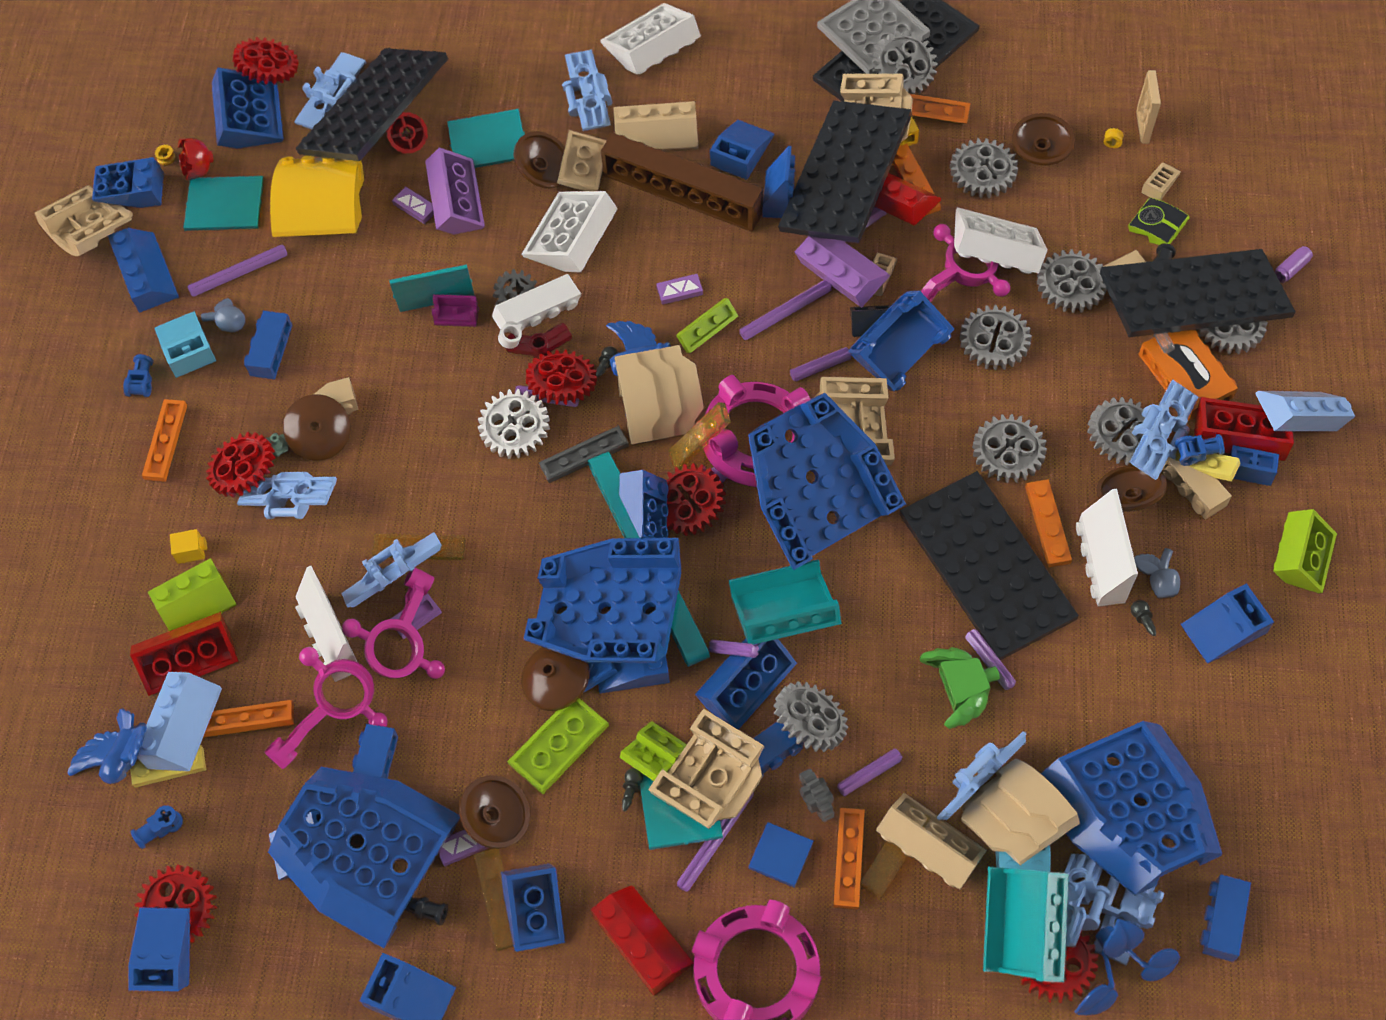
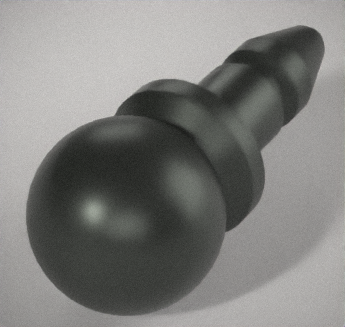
(604, 359)
(1141, 610)
(633, 779)

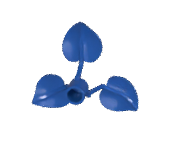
(1114, 943)

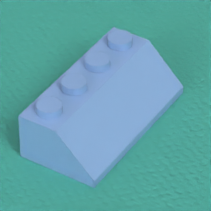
(1305, 410)
(178, 722)

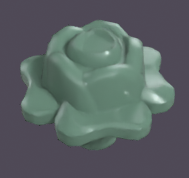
(278, 444)

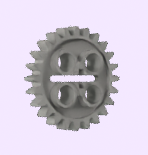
(919, 56)
(983, 168)
(1071, 281)
(1235, 336)
(1016, 342)
(1109, 417)
(1023, 461)
(810, 716)

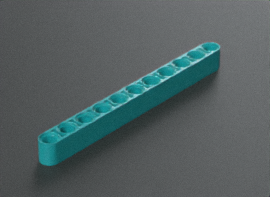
(683, 626)

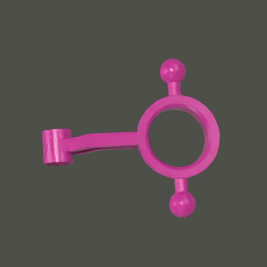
(955, 273)
(419, 585)
(283, 751)

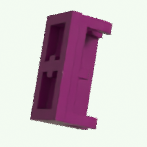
(455, 310)

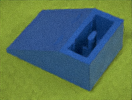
(739, 148)
(129, 183)
(779, 185)
(645, 502)
(1228, 623)
(160, 950)
(406, 991)

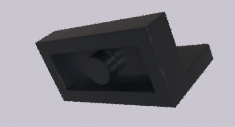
(865, 317)

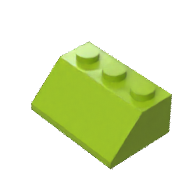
(1305, 550)
(192, 596)

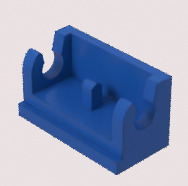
(1255, 465)

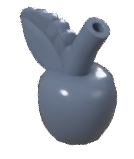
(226, 316)
(1163, 581)

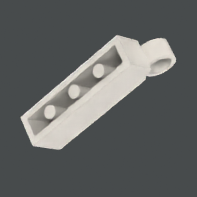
(534, 307)

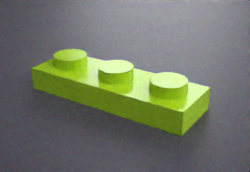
(707, 325)

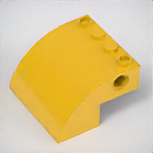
(315, 196)

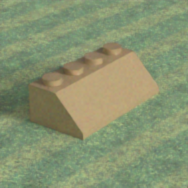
(659, 125)
(936, 846)

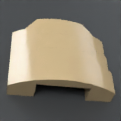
(877, 90)
(79, 222)
(659, 393)
(864, 403)
(712, 773)
(1019, 812)

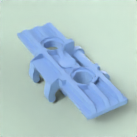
(340, 76)
(594, 90)
(1158, 424)
(286, 486)
(377, 578)
(986, 763)
(1082, 893)
(1133, 908)

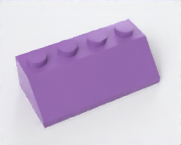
(454, 192)
(842, 267)

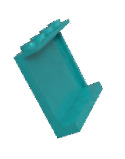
(783, 602)
(1026, 923)

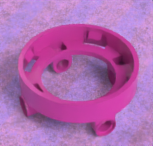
(722, 448)
(770, 918)

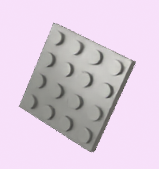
(864, 23)

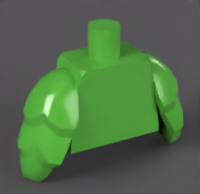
(964, 682)

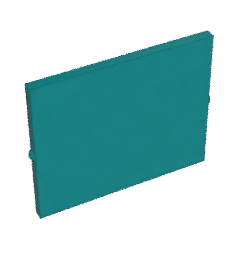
(486, 137)
(224, 203)
(418, 289)
(669, 826)

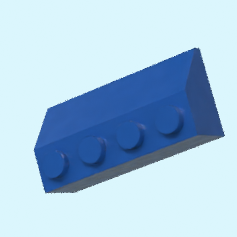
(143, 268)
(745, 682)

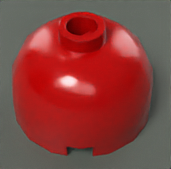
(417, 135)
(194, 158)

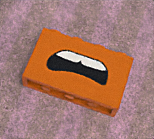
(1190, 366)

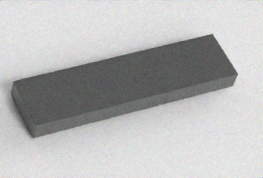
(578, 455)

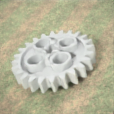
(502, 410)

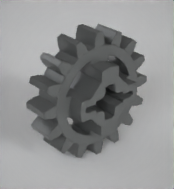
(518, 283)
(816, 795)

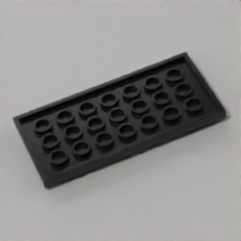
(948, 33)
(371, 104)
(845, 171)
(1196, 292)
(988, 565)

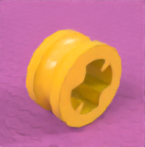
(1113, 138)
(163, 149)

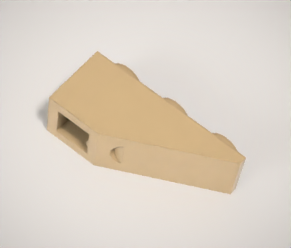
(342, 392)
(1201, 490)

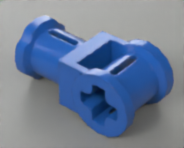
(139, 380)
(1195, 448)
(158, 826)

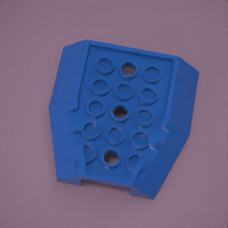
(847, 472)
(612, 574)
(1119, 832)
(360, 883)

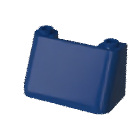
(901, 338)

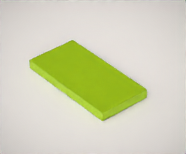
(557, 744)

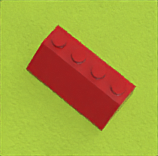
(905, 200)
(1241, 426)
(190, 649)
(641, 938)

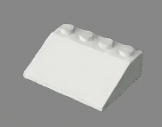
(652, 38)
(571, 230)
(998, 241)
(1107, 550)
(322, 622)

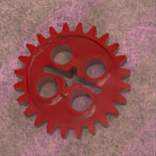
(265, 60)
(561, 377)
(240, 464)
(706, 485)
(199, 908)
(1081, 956)

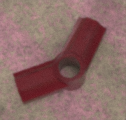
(549, 341)

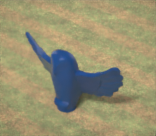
(635, 339)
(112, 750)

